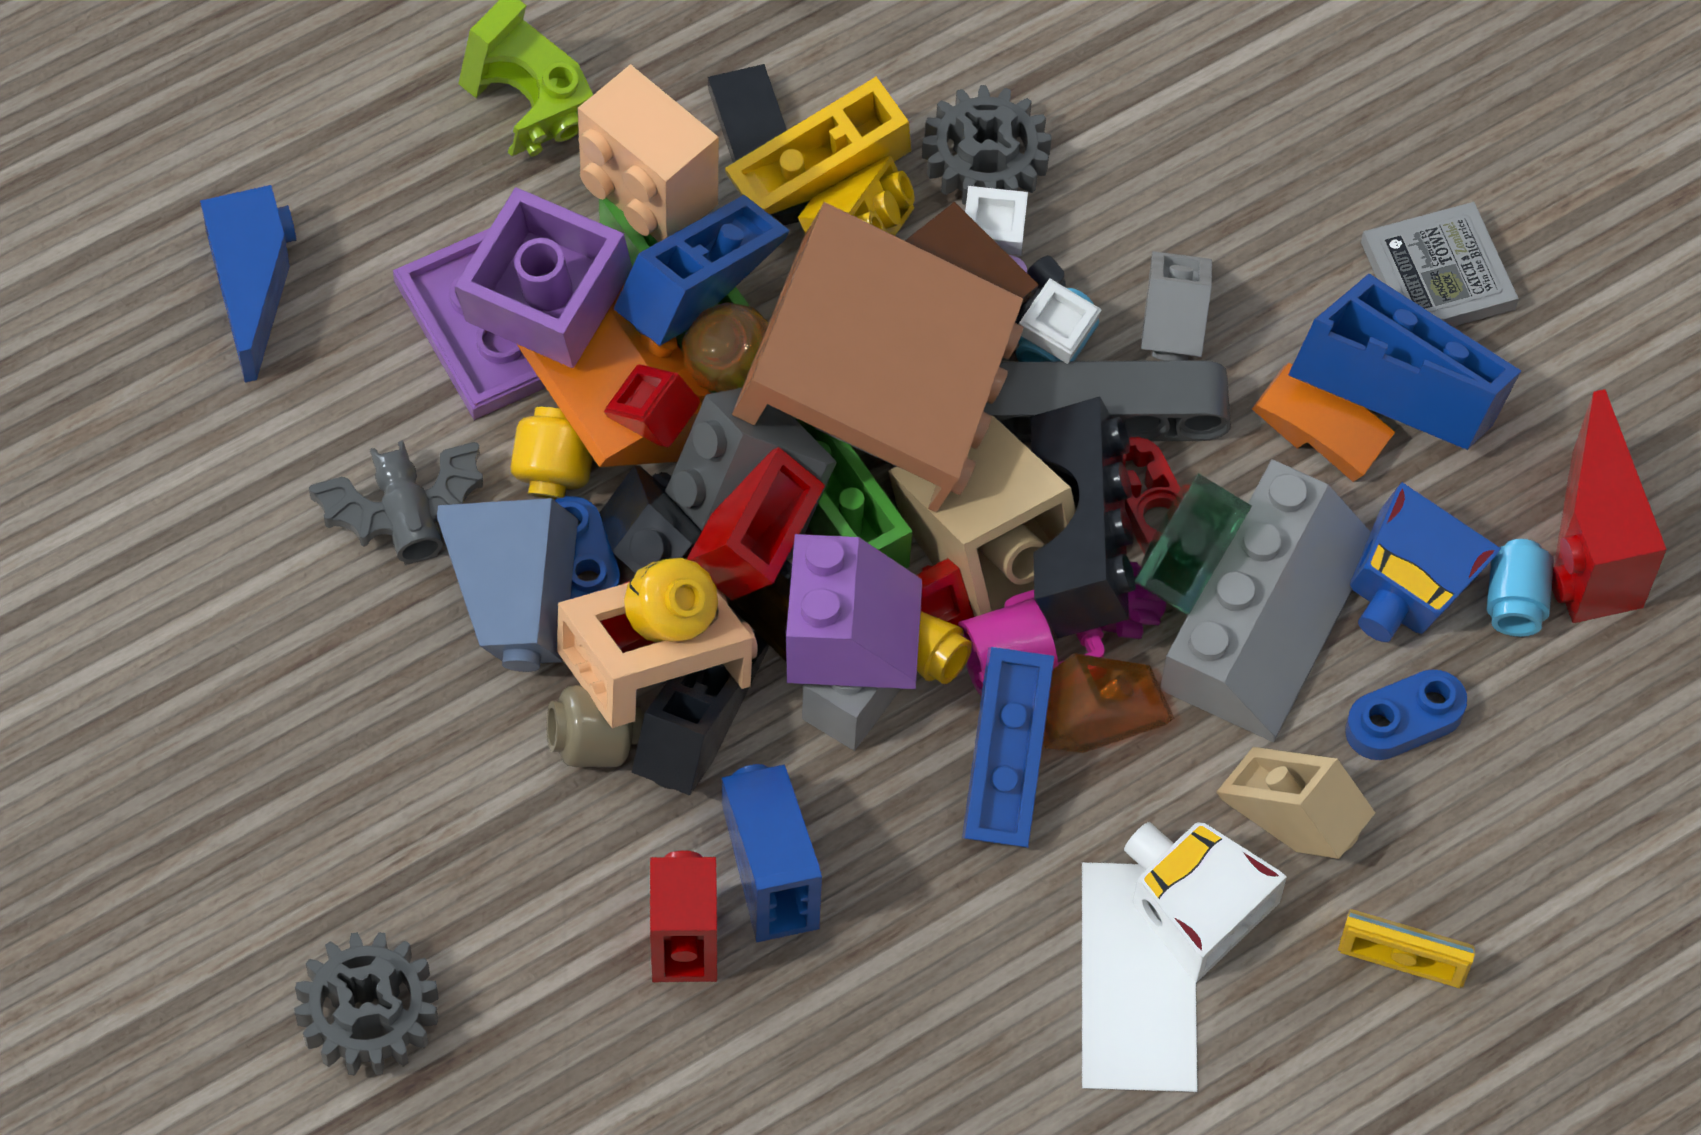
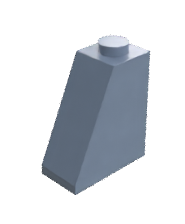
(513, 573)

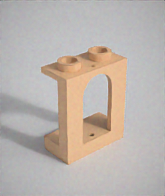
(615, 676)

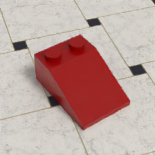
(1607, 528)

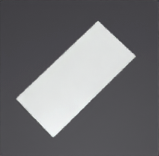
(1133, 993)

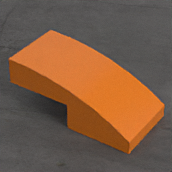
(1332, 425)

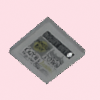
(1443, 264)

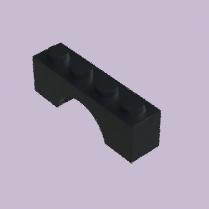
(1085, 569)

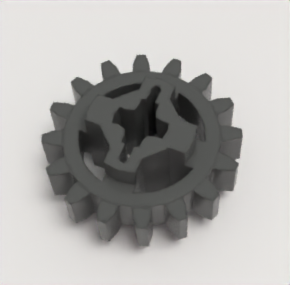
(986, 143)
(372, 1030)

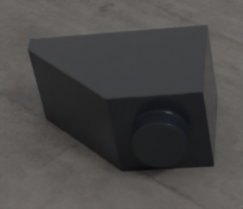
(646, 522)

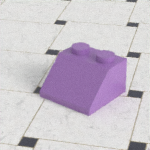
(851, 615)

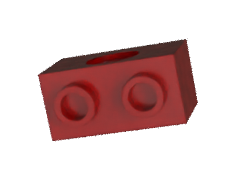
(683, 917)

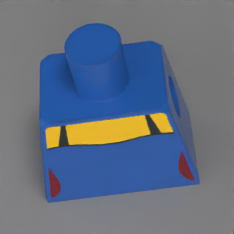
(1415, 564)

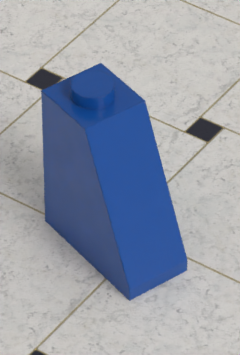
(772, 852)

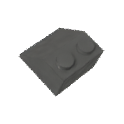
(727, 449)

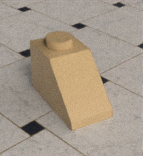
(1299, 800)

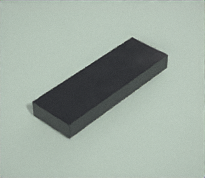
(749, 117)

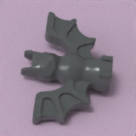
(406, 508)

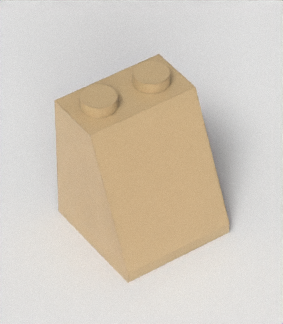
(995, 523)

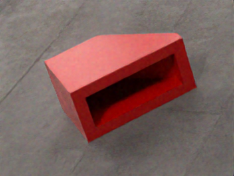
(757, 525)

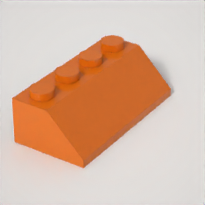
(597, 377)

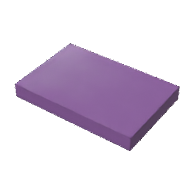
(481, 365)

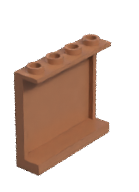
(885, 350)

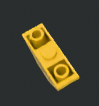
(874, 194)

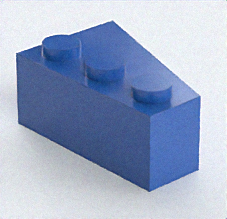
(1405, 364)

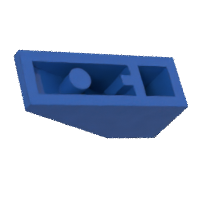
(251, 264)
(697, 268)

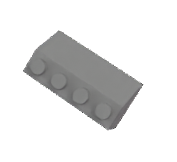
(1268, 604)

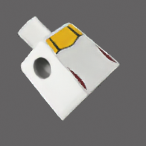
(1201, 892)

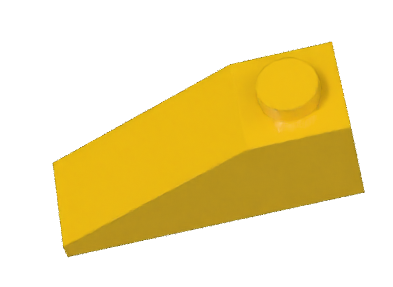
(823, 149)

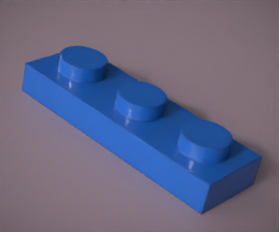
(1008, 747)

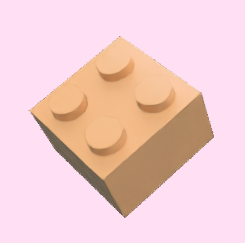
(647, 155)

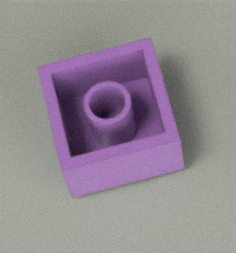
(544, 277)

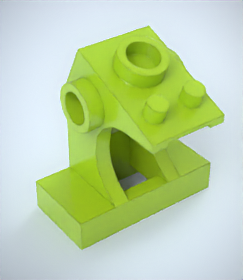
(516, 54)

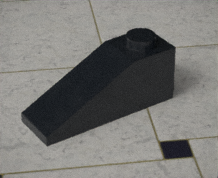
(689, 725)

